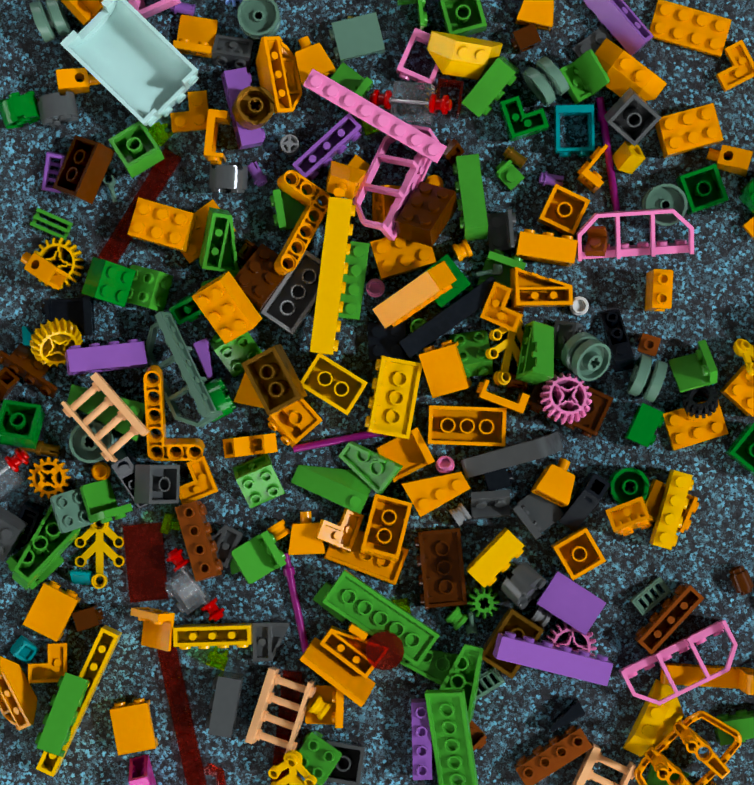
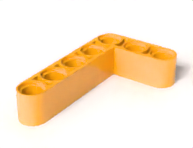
(304, 223)
(159, 423)
(687, 674)

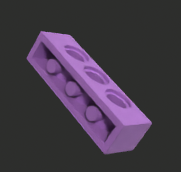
(421, 741)

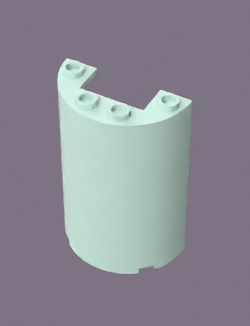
(133, 61)

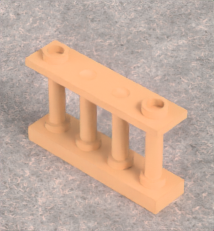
(111, 399)
(262, 715)
(594, 756)

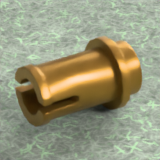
(514, 156)

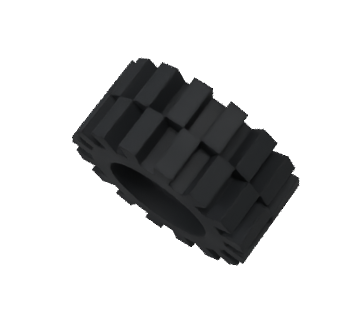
(700, 408)

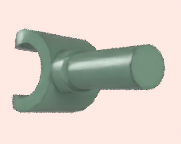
(111, 188)
(497, 270)
(471, 627)

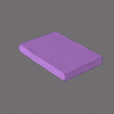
(571, 603)

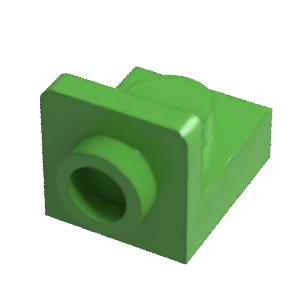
(508, 174)

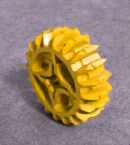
(60, 255)
(53, 340)

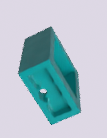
(574, 110)

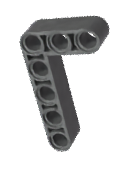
(512, 455)

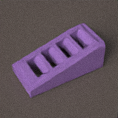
(49, 155)
(204, 354)

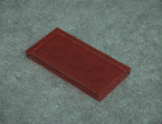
(145, 562)

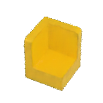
(628, 157)

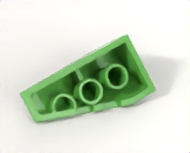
(334, 484)
(466, 675)

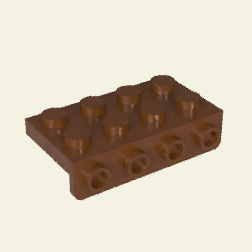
(590, 423)
(441, 568)

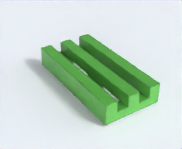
(36, 218)

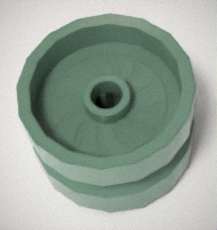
(48, 19)
(257, 28)
(545, 81)
(665, 193)
(586, 356)
(647, 378)
(80, 443)

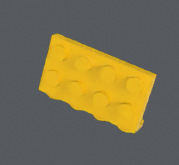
(393, 397)

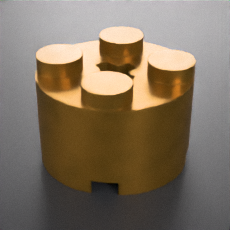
(252, 97)

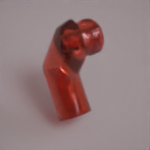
(217, 772)

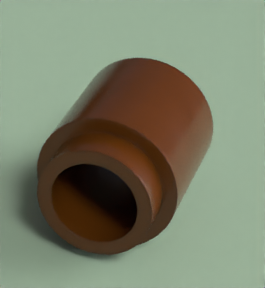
(741, 580)

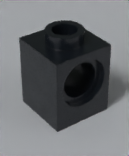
(498, 479)

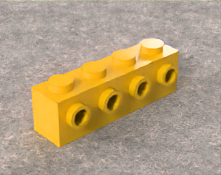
(671, 509)
(212, 635)

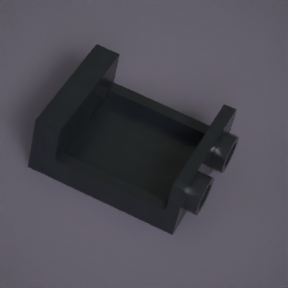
(77, 310)

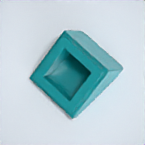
(26, 335)
(81, 576)
(24, 649)

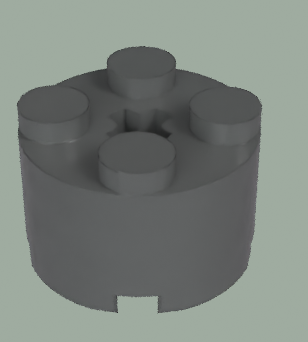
(57, 109)
(228, 177)
(523, 585)

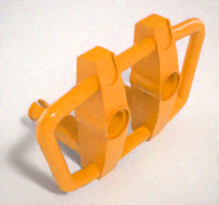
(692, 742)

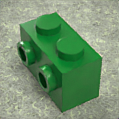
(185, 310)
(644, 425)

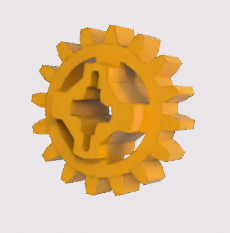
(42, 471)

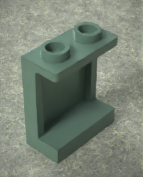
(357, 37)

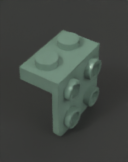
(69, 510)

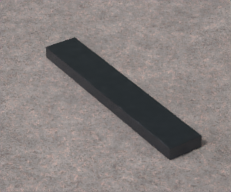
(447, 318)

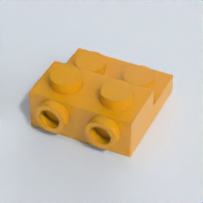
(294, 422)

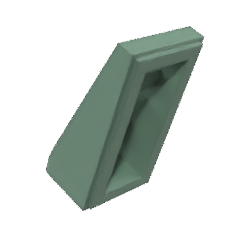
(643, 610)
(494, 685)

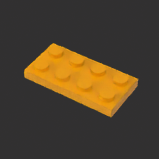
(689, 28)

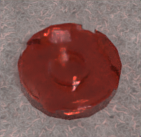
(384, 650)

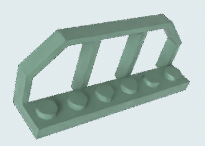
(188, 369)

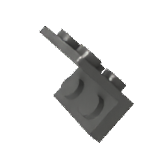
(501, 232)
(537, 514)

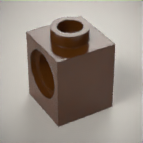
(525, 38)
(88, 617)

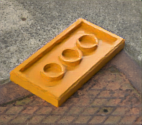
(373, 566)
(337, 673)

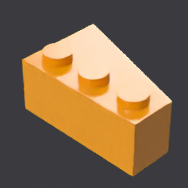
(435, 491)
(348, 649)

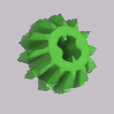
(477, 605)

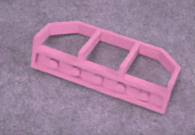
(416, 174)
(642, 248)
(681, 646)

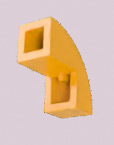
(250, 445)

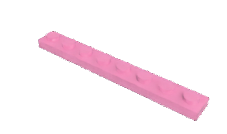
(374, 116)

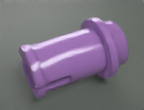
(184, 8)
(256, 173)
(550, 179)

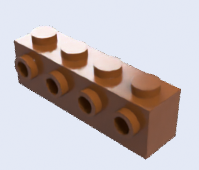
(198, 540)
(666, 621)
(553, 755)

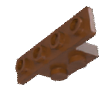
(25, 365)

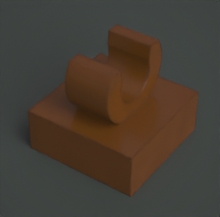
(453, 149)

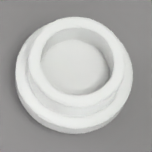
(580, 306)

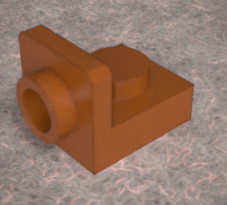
(597, 241)
(648, 344)
(478, 736)

